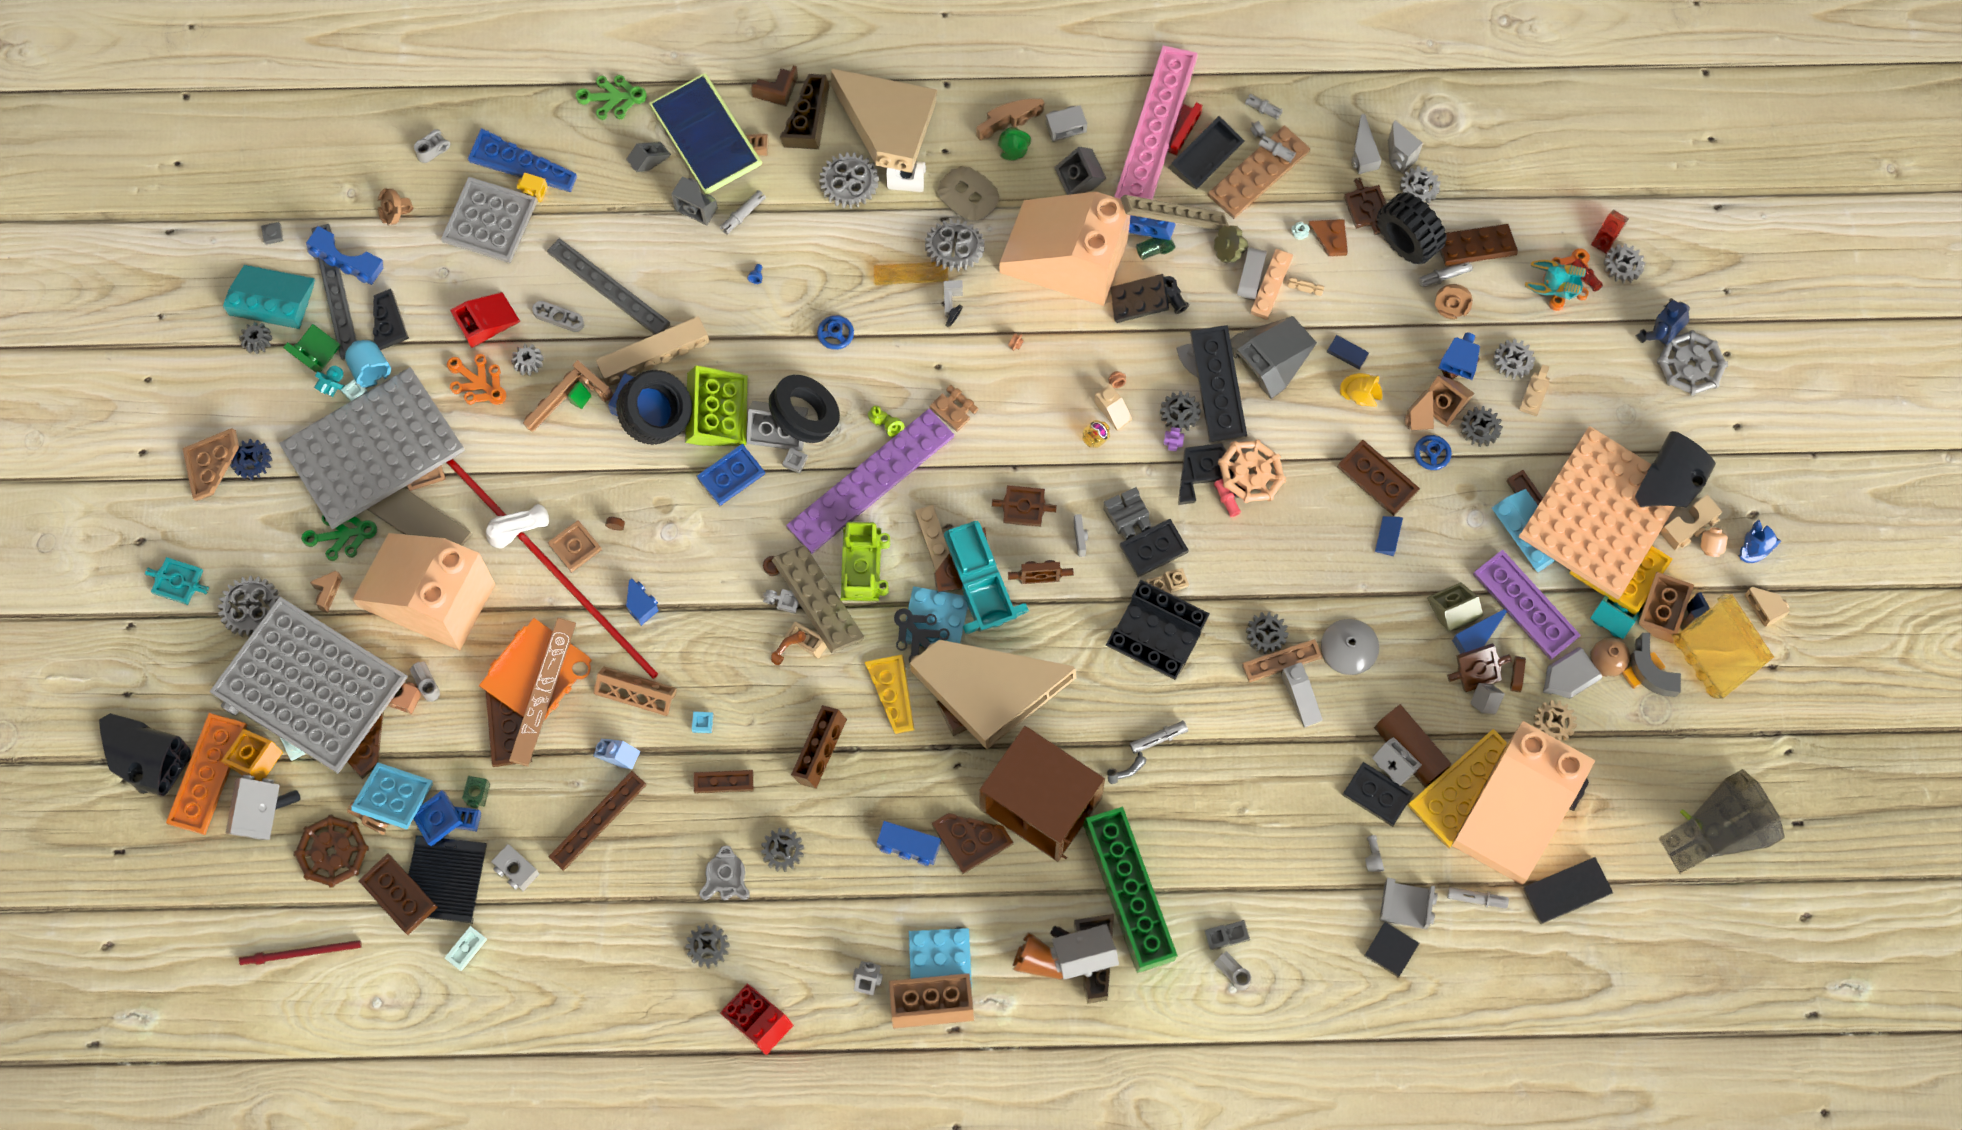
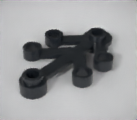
(918, 635)

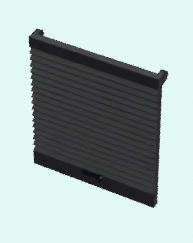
(449, 876)

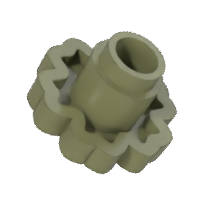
(1230, 244)

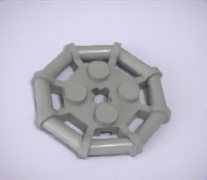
(1688, 372)

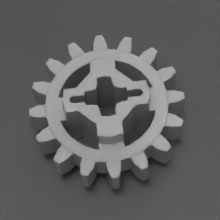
(1420, 183)
(1624, 263)
(1515, 356)

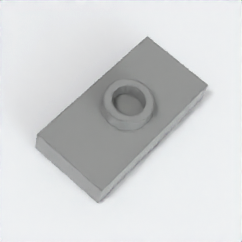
(1080, 534)

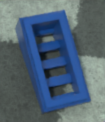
(476, 815)

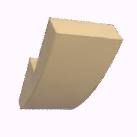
(1170, 581)

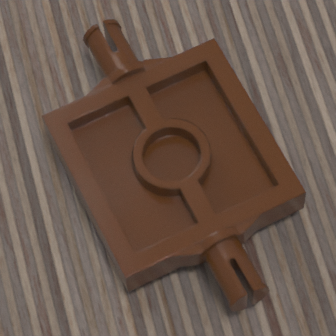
(1364, 205)
(1024, 506)
(1040, 572)
(1479, 666)

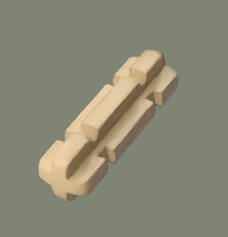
(1306, 286)

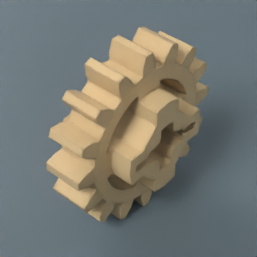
(1561, 716)

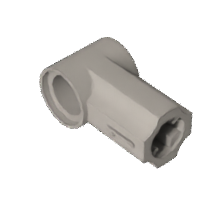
(424, 681)
(1232, 970)

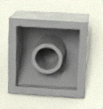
(1403, 148)

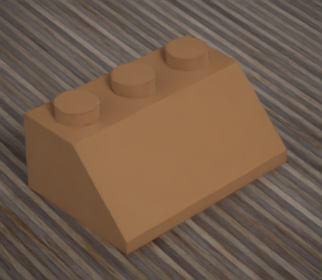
(1665, 606)

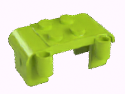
(862, 562)

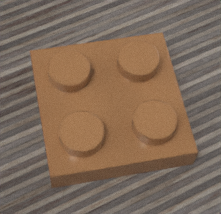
(574, 546)

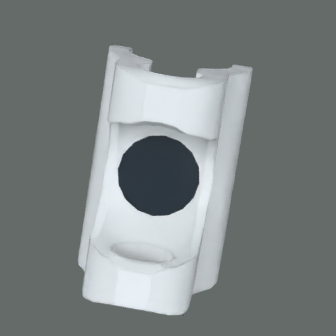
(906, 180)

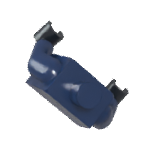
(1668, 323)

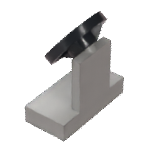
(952, 288)

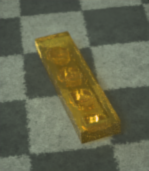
(909, 273)

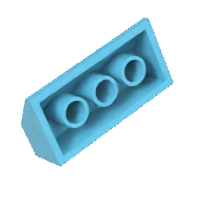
(1514, 514)

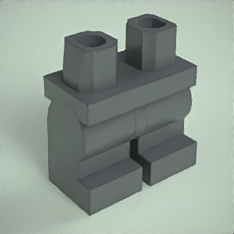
(1127, 513)

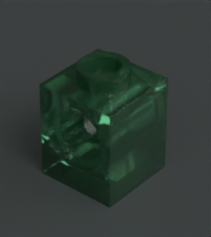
(472, 784)

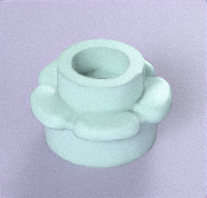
(1300, 234)

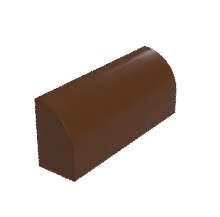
(1411, 736)

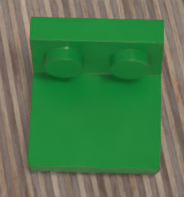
(314, 348)

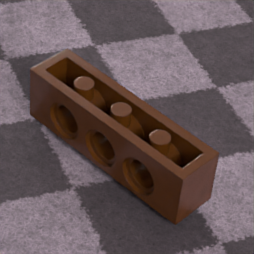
(819, 747)

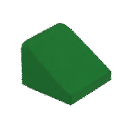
(579, 395)

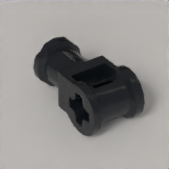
(1174, 295)

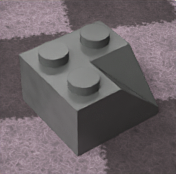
(692, 203)

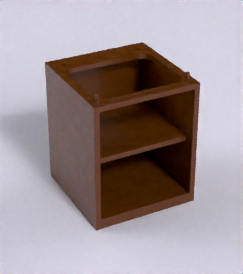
(1041, 793)

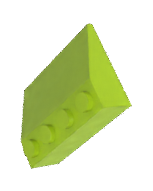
(717, 407)

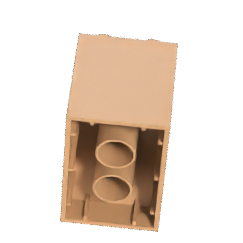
(1069, 244)
(427, 587)
(1523, 802)

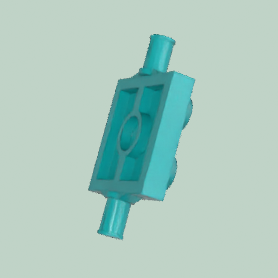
(177, 581)

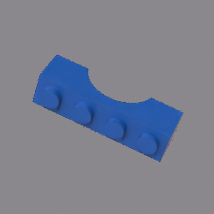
(364, 267)

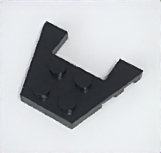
(1200, 466)

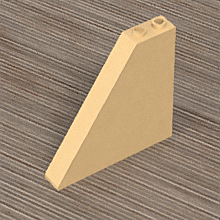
(886, 115)
(988, 687)

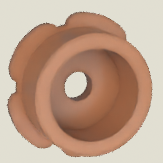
(1016, 342)
(1117, 379)

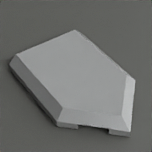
(1571, 674)

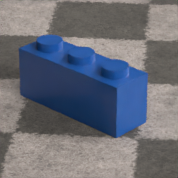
(908, 843)

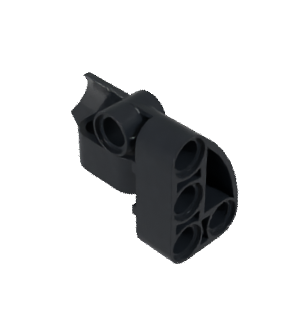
(1673, 471)
(142, 755)

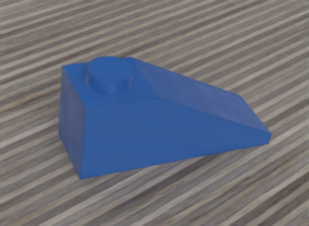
(1478, 634)

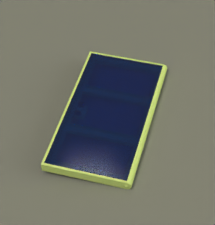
(705, 134)

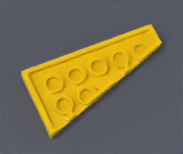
(1452, 795)

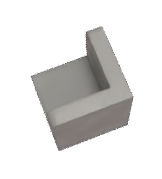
(1487, 698)

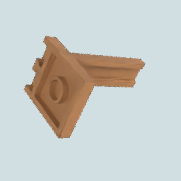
(561, 391)

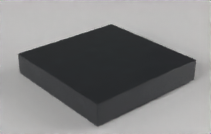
(1391, 949)

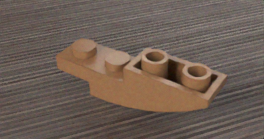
(1014, 112)

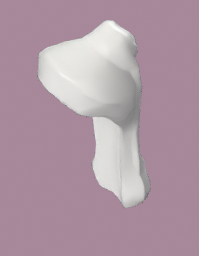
(505, 528)

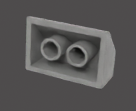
(764, 430)

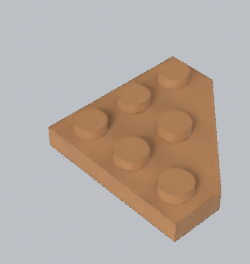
(209, 461)

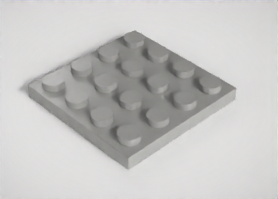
(489, 219)

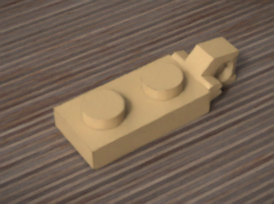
(1535, 392)

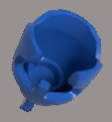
(1758, 543)

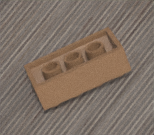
(931, 1000)

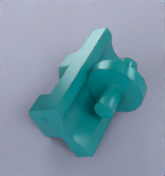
(328, 382)

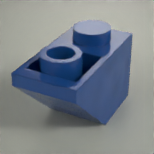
(639, 603)

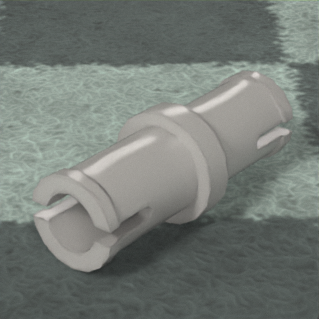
(1264, 106)
(1277, 149)

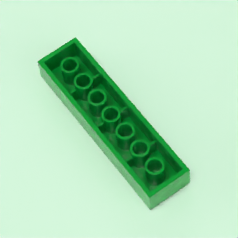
(1130, 890)

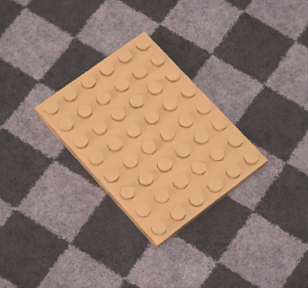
(1593, 516)

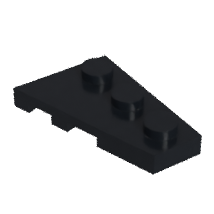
(388, 322)

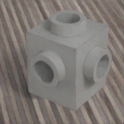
(867, 977)

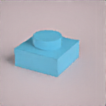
(702, 722)

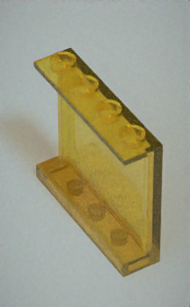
(1723, 647)

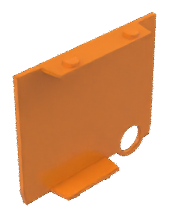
(517, 668)

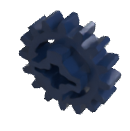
(245, 466)

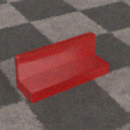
(1186, 122)

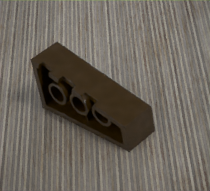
(807, 119)
(1097, 984)

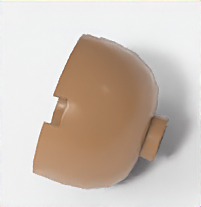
(1610, 656)

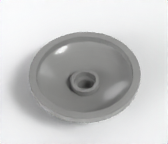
(1345, 657)

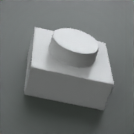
(795, 460)

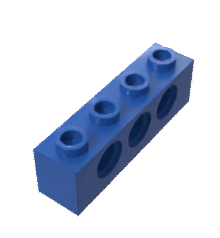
(1151, 227)

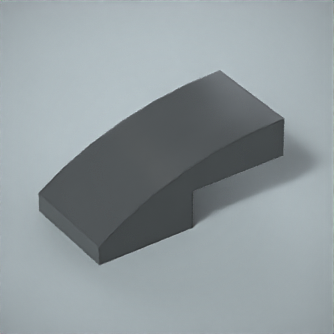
(1227, 935)

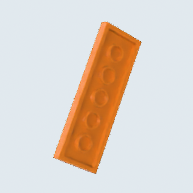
(205, 775)

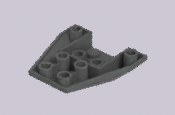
(1274, 352)

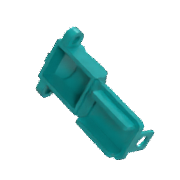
(980, 579)

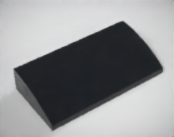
(1206, 153)

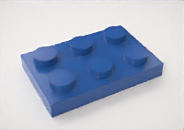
(731, 474)

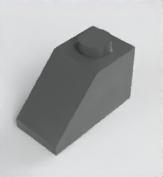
(647, 156)

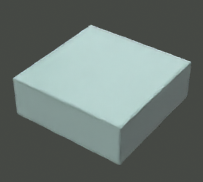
(353, 390)

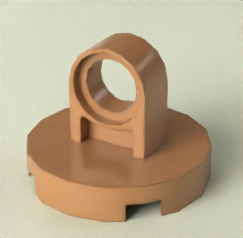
(393, 206)
(1453, 301)

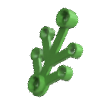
(614, 96)

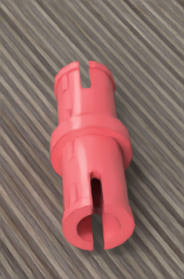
(1227, 498)

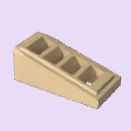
(816, 647)

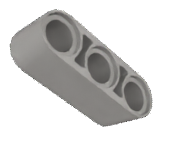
(1251, 273)

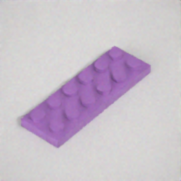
(1526, 604)

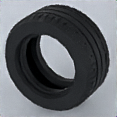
(632, 420)

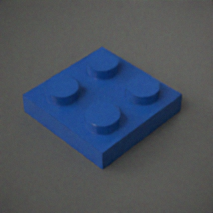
(437, 818)

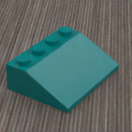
(269, 296)

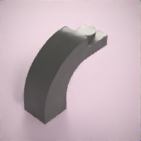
(1648, 674)

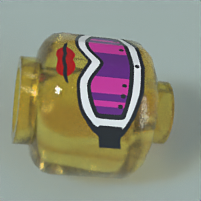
(1096, 434)

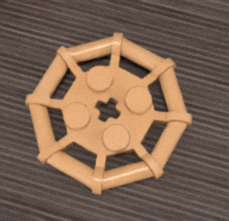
(1258, 464)

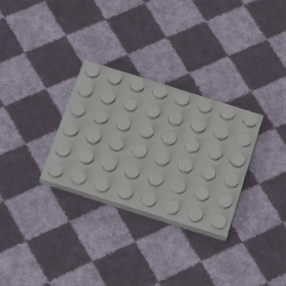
(371, 447)
(308, 684)

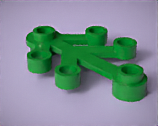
(343, 535)

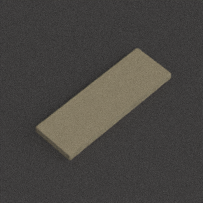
(418, 518)

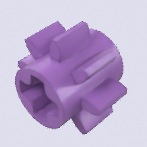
(1174, 439)

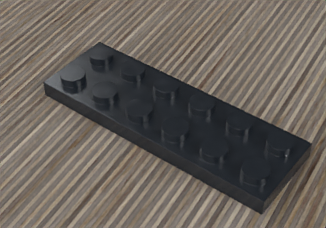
(1218, 383)

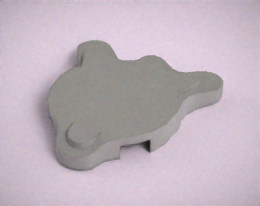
(725, 875)

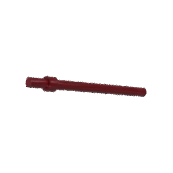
(261, 958)

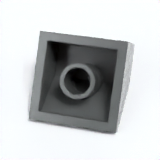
(1080, 171)

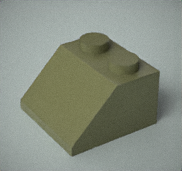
(1456, 606)

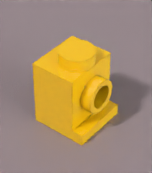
(532, 186)

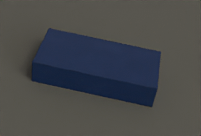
(1348, 352)

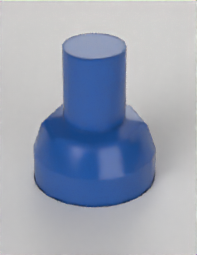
(756, 276)

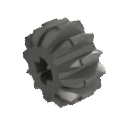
(248, 338)

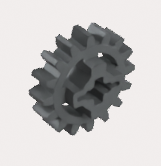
(1184, 403)
(1478, 433)
(1274, 633)
(788, 845)
(702, 952)

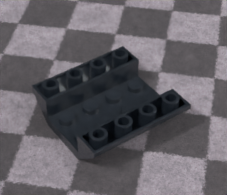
(1158, 630)

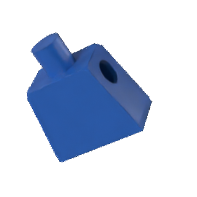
(1461, 357)

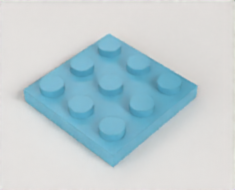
(947, 607)
(392, 795)
(939, 953)

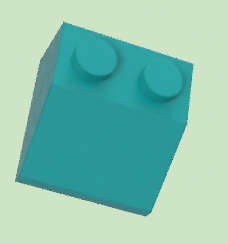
(1614, 618)

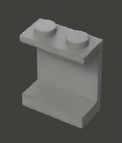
(1408, 905)

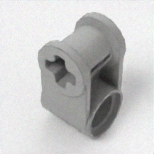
(433, 143)

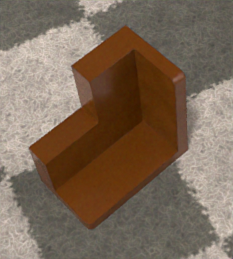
(779, 91)

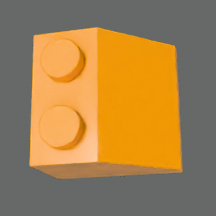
(252, 755)

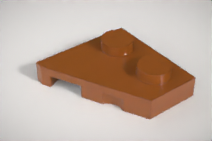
(1331, 235)

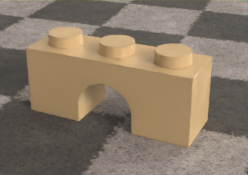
(1679, 533)

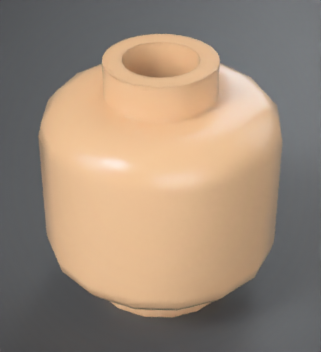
(1713, 542)

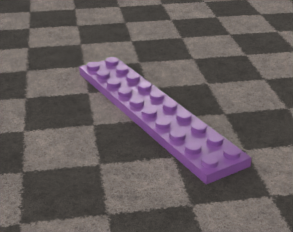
(870, 481)

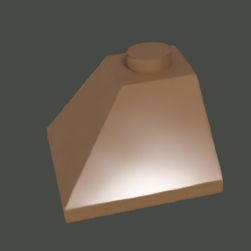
(1449, 399)

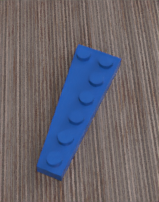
(506, 157)

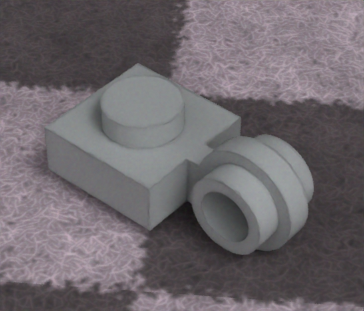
(786, 600)

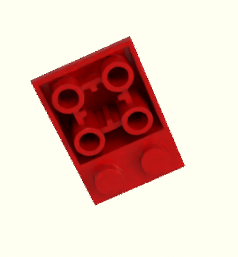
(484, 317)
(757, 1019)

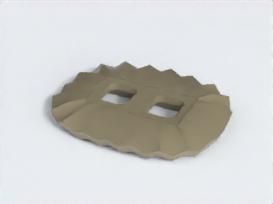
(960, 201)

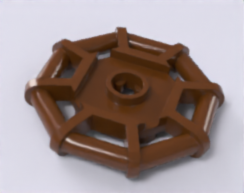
(325, 841)

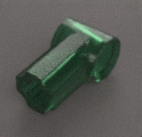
(1154, 246)

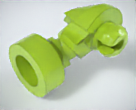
(892, 424)

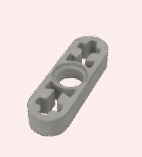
(552, 310)

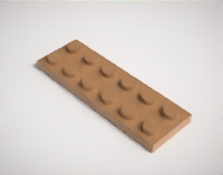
(1256, 174)

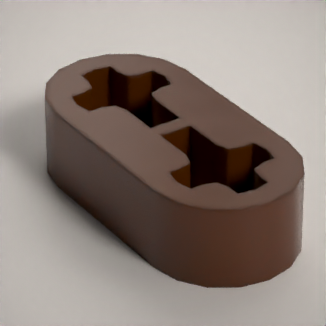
(1517, 674)

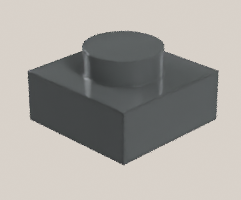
(272, 233)

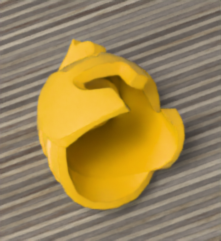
(1361, 389)

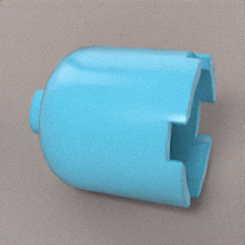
(366, 363)

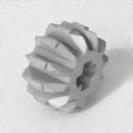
(524, 354)

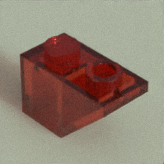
(1610, 231)

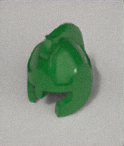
(1014, 143)

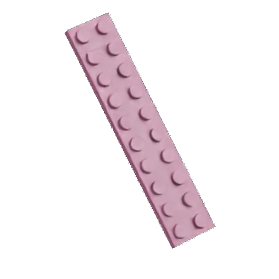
(1157, 123)

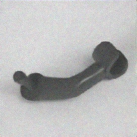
(1114, 776)

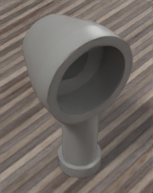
(1374, 861)

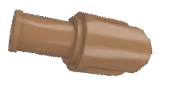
(369, 822)

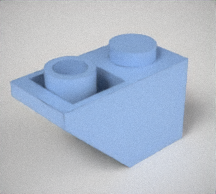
(616, 753)

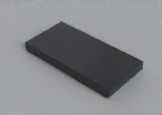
(1567, 890)

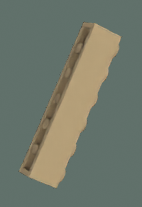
(653, 351)

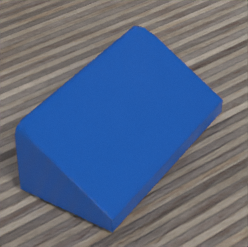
(1388, 535)

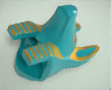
(1559, 279)

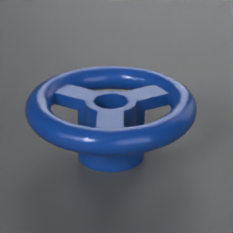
(835, 324)
(1434, 445)

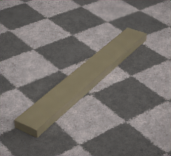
(1173, 212)

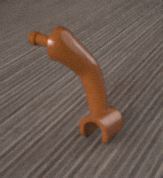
(776, 656)

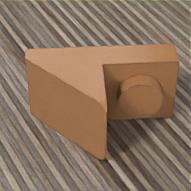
(329, 586)

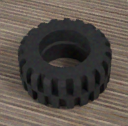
(1411, 228)

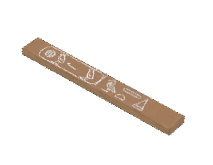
(542, 692)

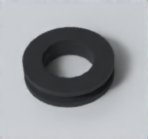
(791, 421)

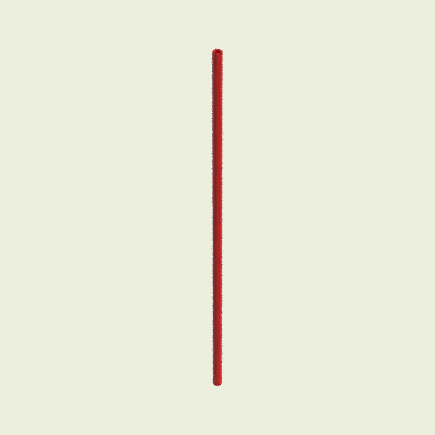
(556, 572)

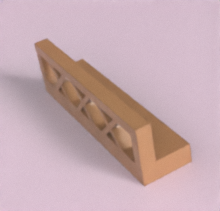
(634, 684)

